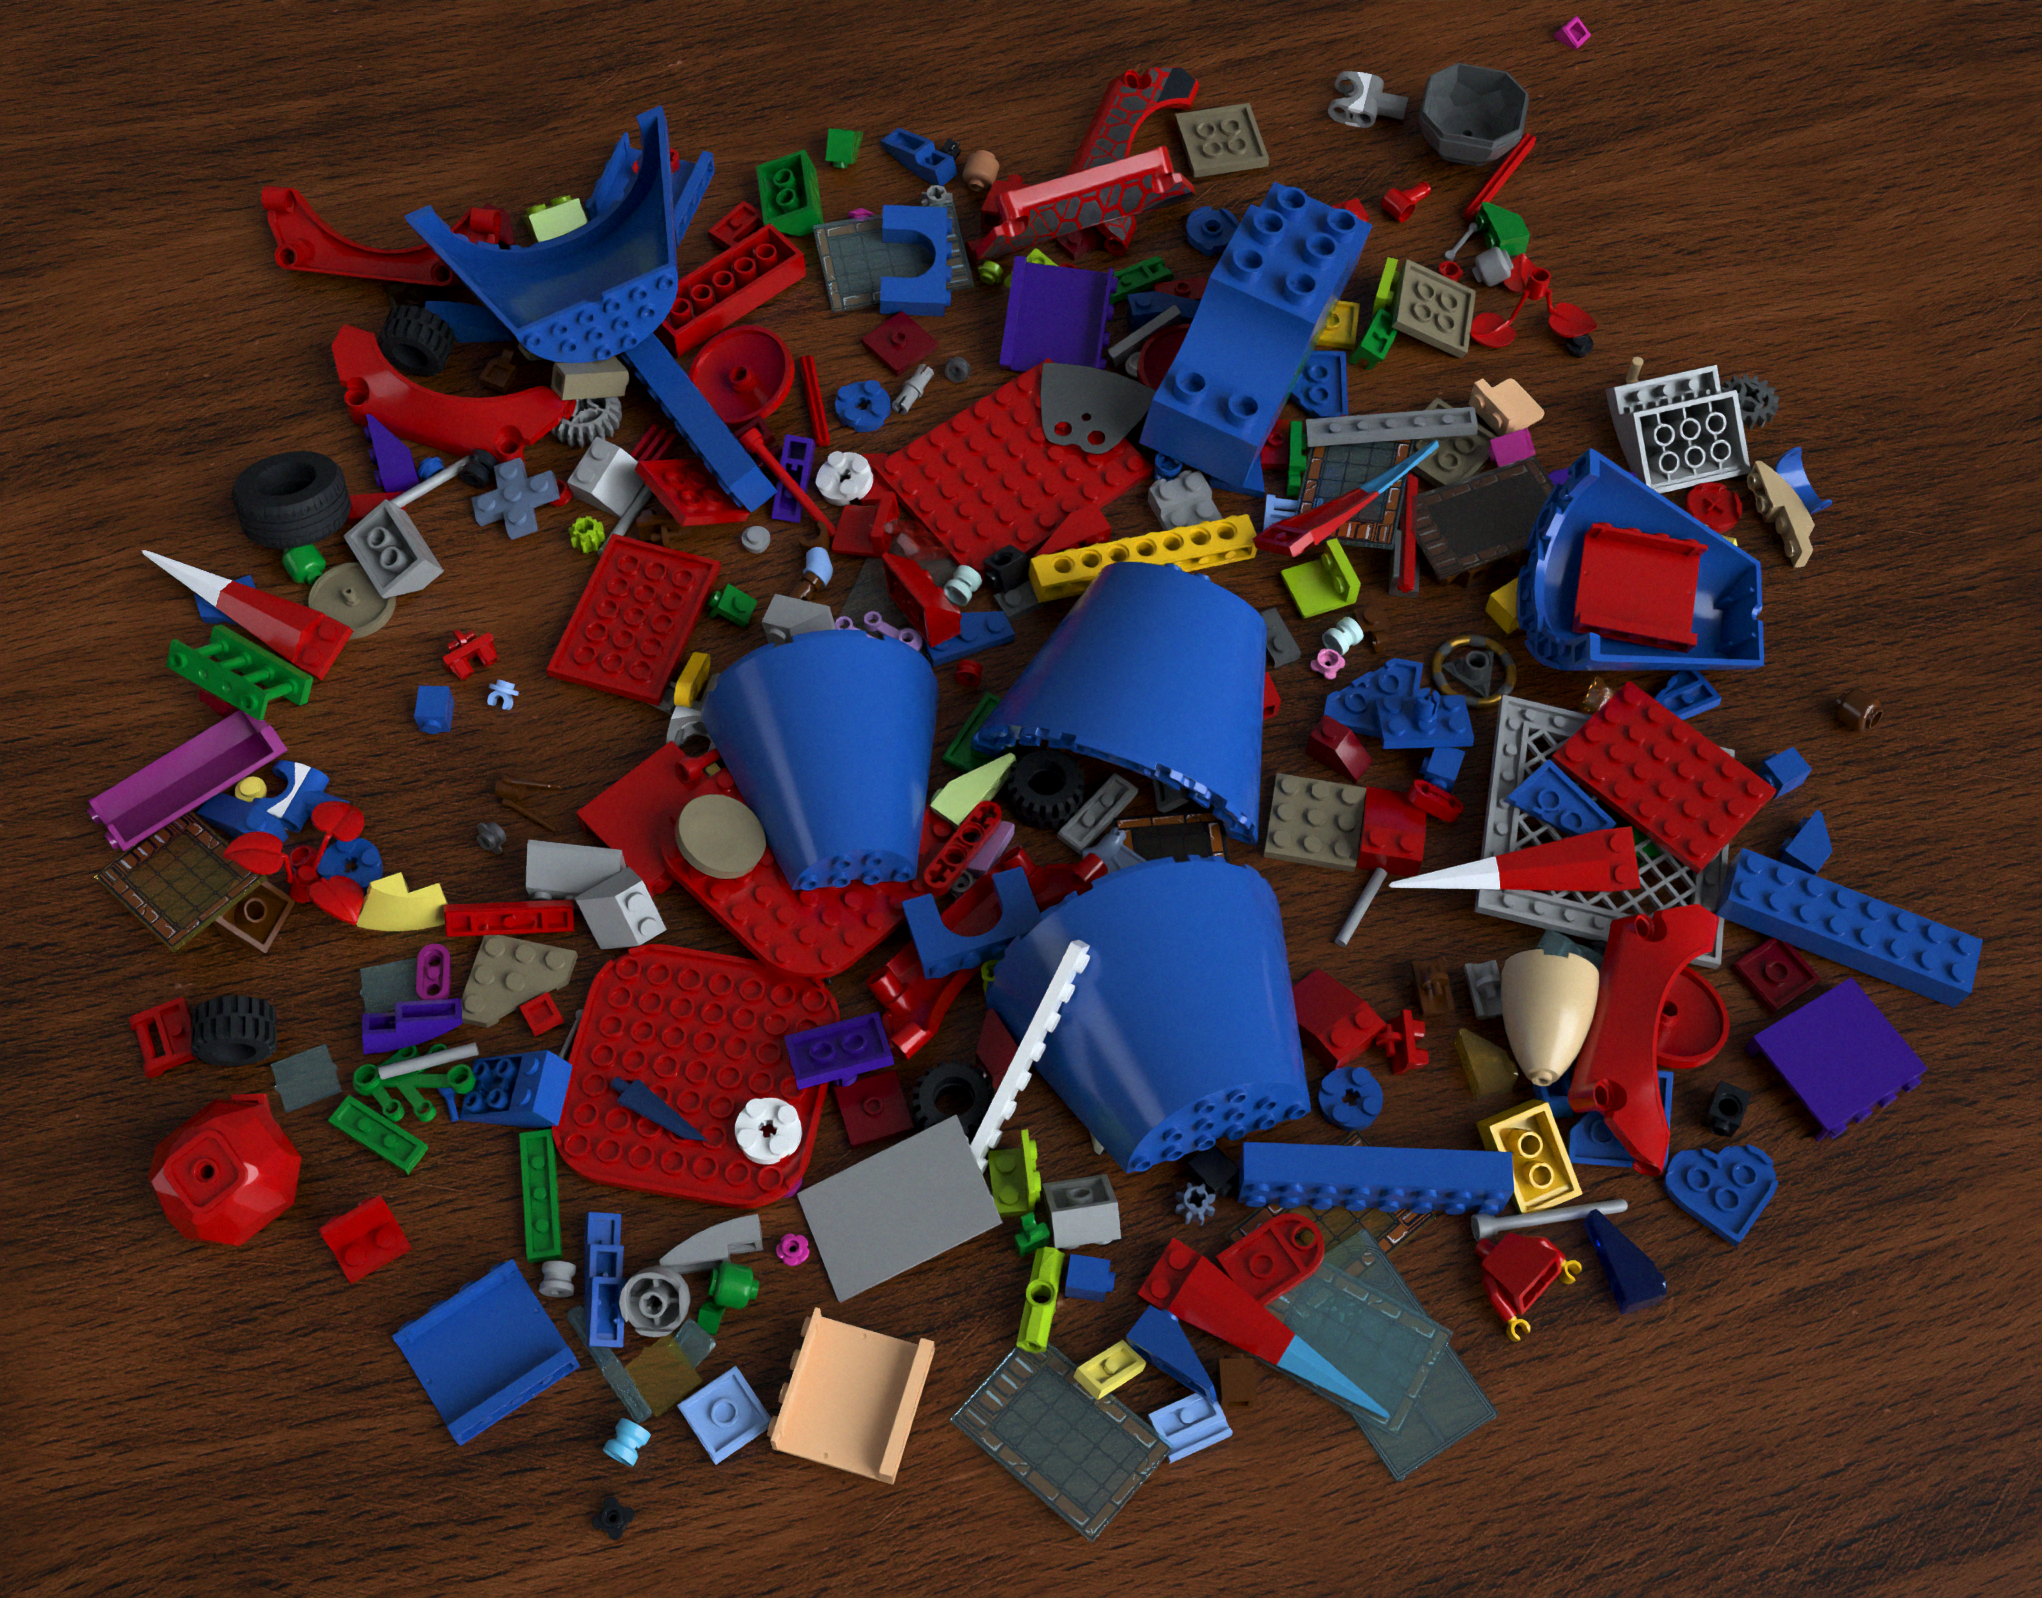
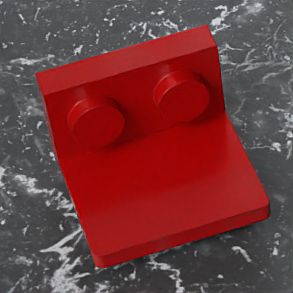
(862, 528)
(365, 1238)

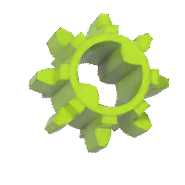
(587, 534)

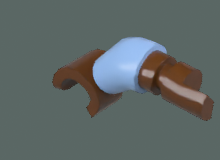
(818, 564)

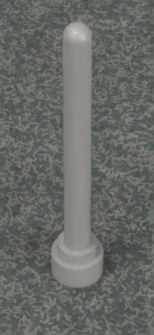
(1487, 1225)

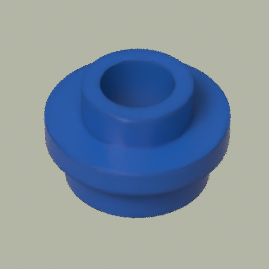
(429, 467)

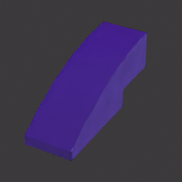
(409, 1024)

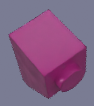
(1511, 447)

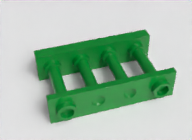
(247, 658)

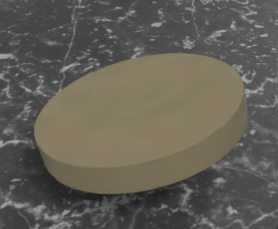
(351, 599)
(720, 836)

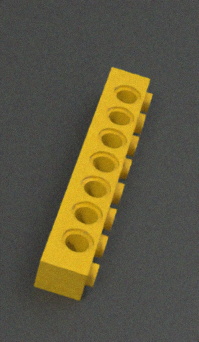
(1187, 547)

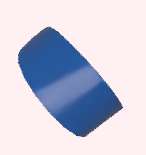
(1791, 470)

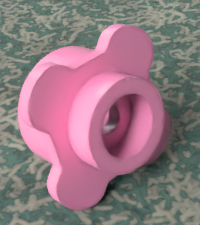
(1328, 656)

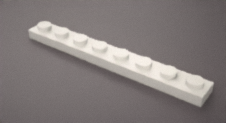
(1030, 1049)

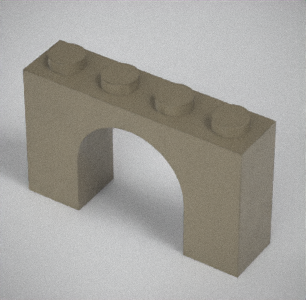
(586, 379)

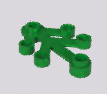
(409, 1082)

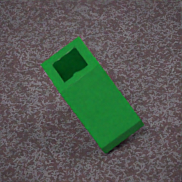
(1502, 229)

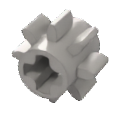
(936, 195)

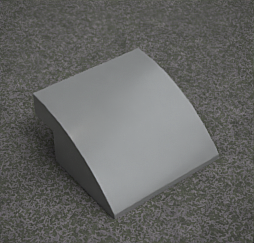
(1680, 429)

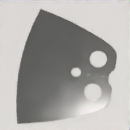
(1109, 398)

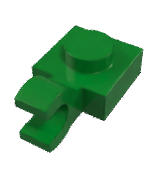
(1030, 1235)

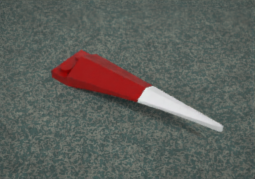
(292, 630)
(1582, 863)

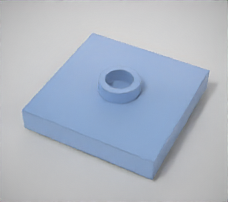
(725, 1415)

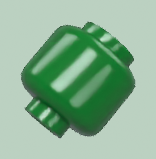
(303, 563)
(732, 1285)

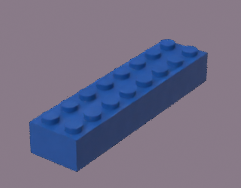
(699, 421)
(1849, 928)
(1374, 1178)

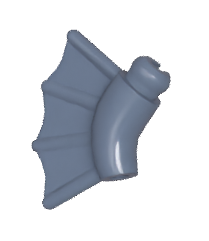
(1113, 852)

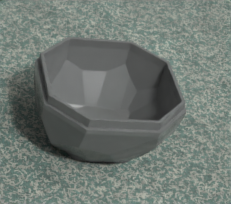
(1472, 113)

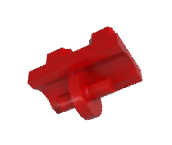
(458, 660)
(1400, 1040)

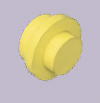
(250, 788)

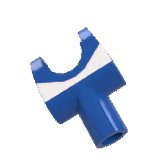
(301, 796)

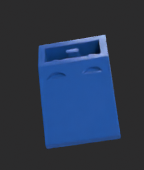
(518, 1090)

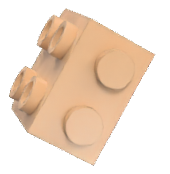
(1505, 406)

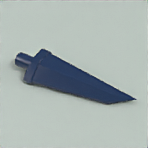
(646, 1103)

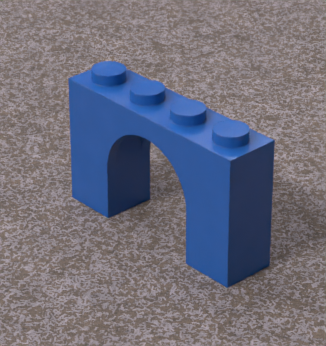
(928, 229)
(947, 952)

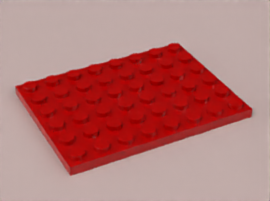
(999, 480)

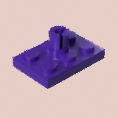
(839, 1051)

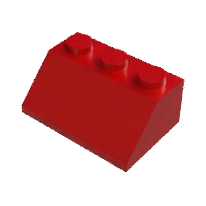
(921, 600)

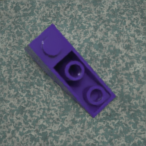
(394, 459)

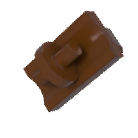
(660, 528)
(1432, 987)

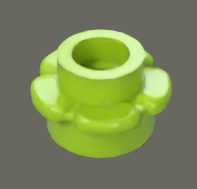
(990, 272)

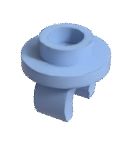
(502, 689)

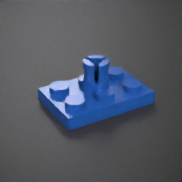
(1423, 721)

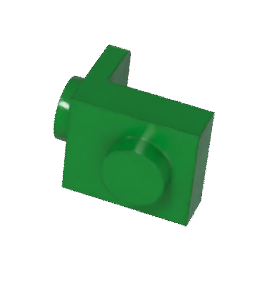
(732, 605)

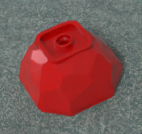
(251, 1179)

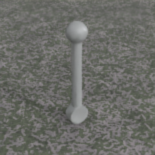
(1450, 254)
(568, 1042)

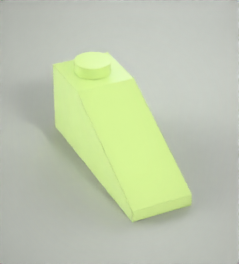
(967, 791)

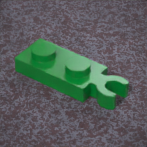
(1297, 462)

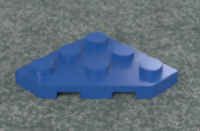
(1323, 385)
(1355, 703)
(1595, 1144)

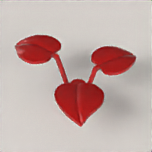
(1533, 281)
(339, 895)

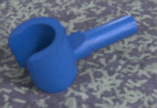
(448, 1095)

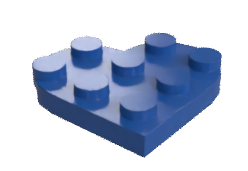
(1722, 1188)

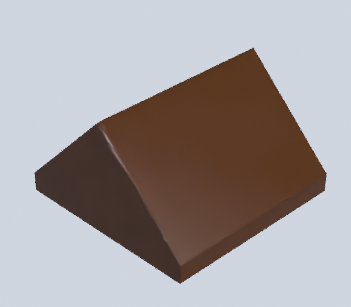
(256, 918)

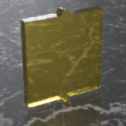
(663, 1374)

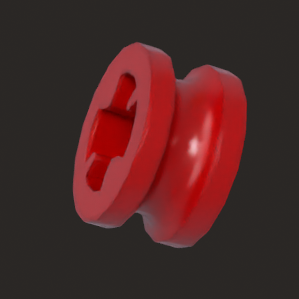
(968, 673)

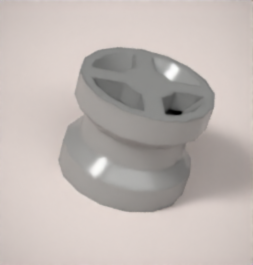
(557, 1279)

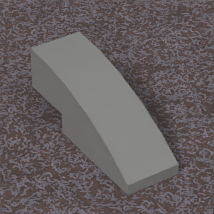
(715, 1245)

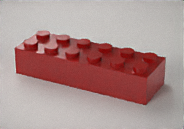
(730, 288)

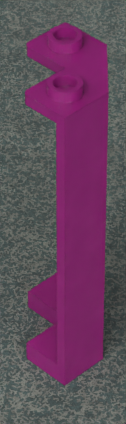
(185, 779)

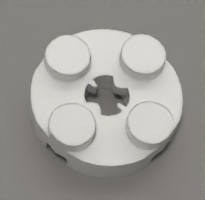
(840, 465)
(758, 1114)

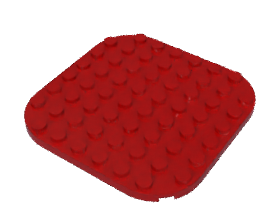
(800, 929)
(706, 1042)

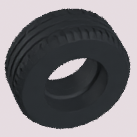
(291, 499)

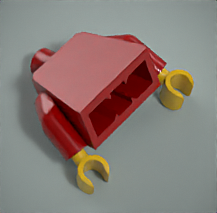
(1519, 1273)

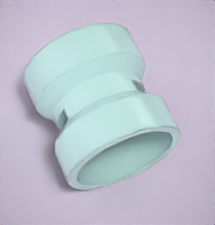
(964, 582)
(1345, 634)

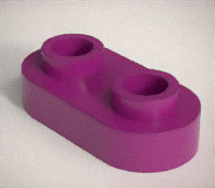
(433, 977)

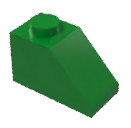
(843, 146)

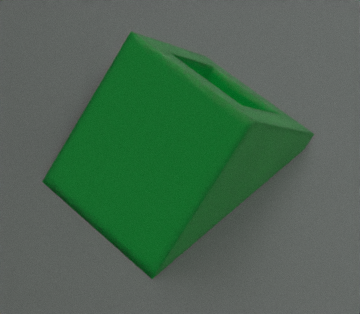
(710, 1317)

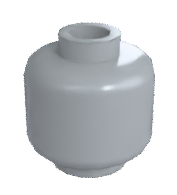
(1492, 266)

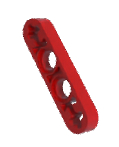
(961, 847)

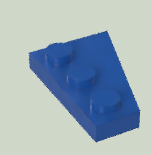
(977, 634)
(1559, 802)

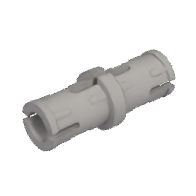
(912, 389)

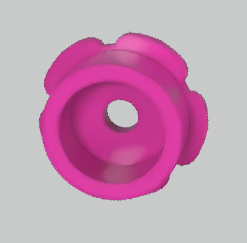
(796, 1257)

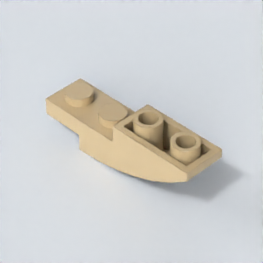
(1783, 506)

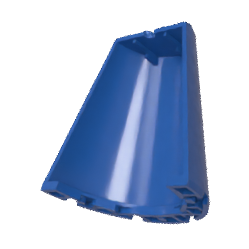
(1601, 491)
(831, 752)

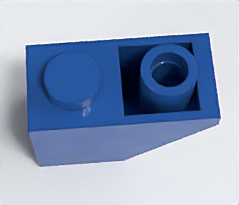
(1810, 846)

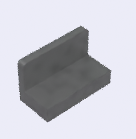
(1395, 567)

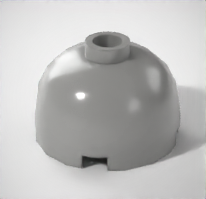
(655, 1301)

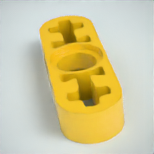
(692, 679)

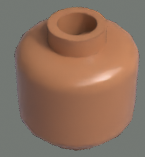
(980, 170)

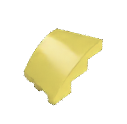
(394, 908)

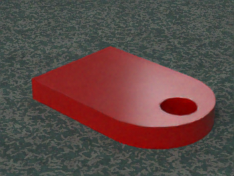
(1270, 1260)

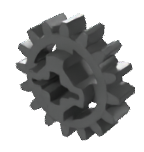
(1751, 398)

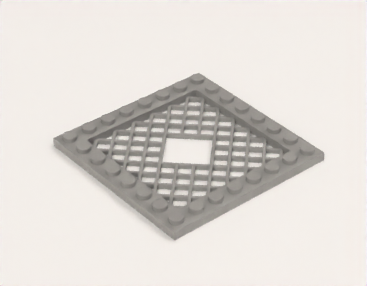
(1551, 911)

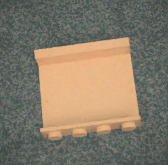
(851, 1398)

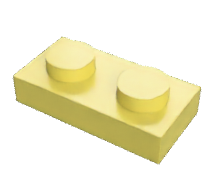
(1109, 1369)

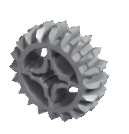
(590, 421)

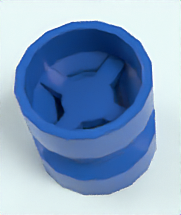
(1166, 467)

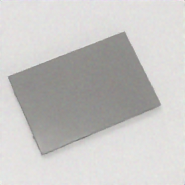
(899, 1208)

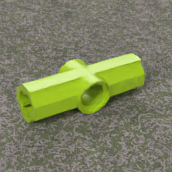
(1038, 1316)

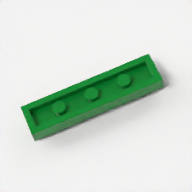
(540, 1196)

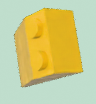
(1538, 1155)

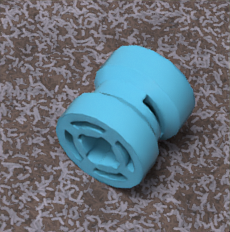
(628, 1438)

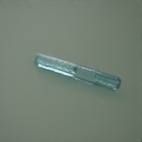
(612, 1370)

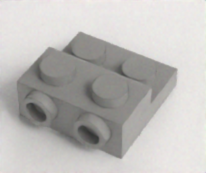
(1182, 501)

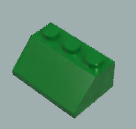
(790, 194)

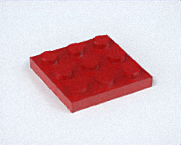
(690, 492)

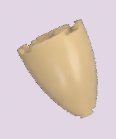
(1547, 1010)

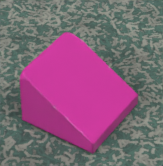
(1572, 33)

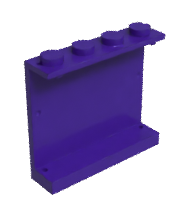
(1057, 316)
(1839, 1057)

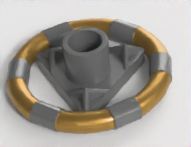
(1473, 670)

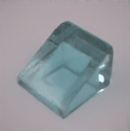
(694, 1342)

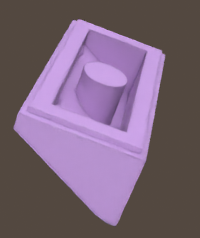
(991, 850)

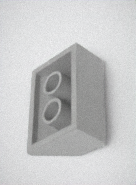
(393, 551)
(568, 870)

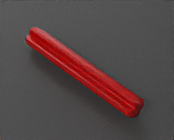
(814, 401)

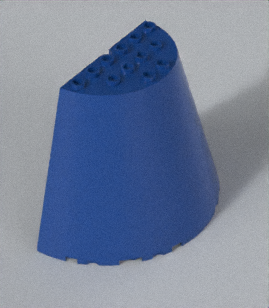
(591, 287)
(1153, 679)
(1178, 1016)

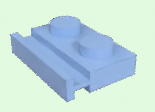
(1190, 1425)

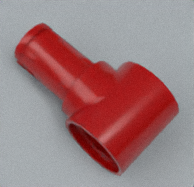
(1402, 204)

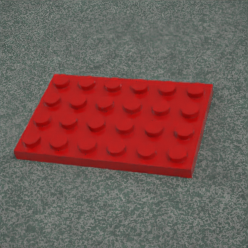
(634, 619)
(1663, 776)

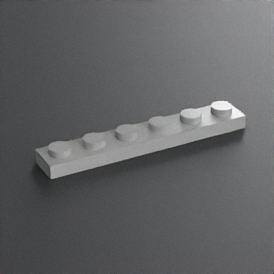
(1391, 426)

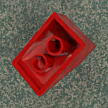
(1391, 833)
(1334, 1020)

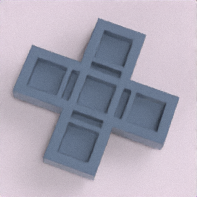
(515, 498)

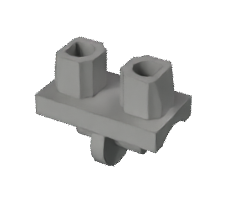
(1485, 989)

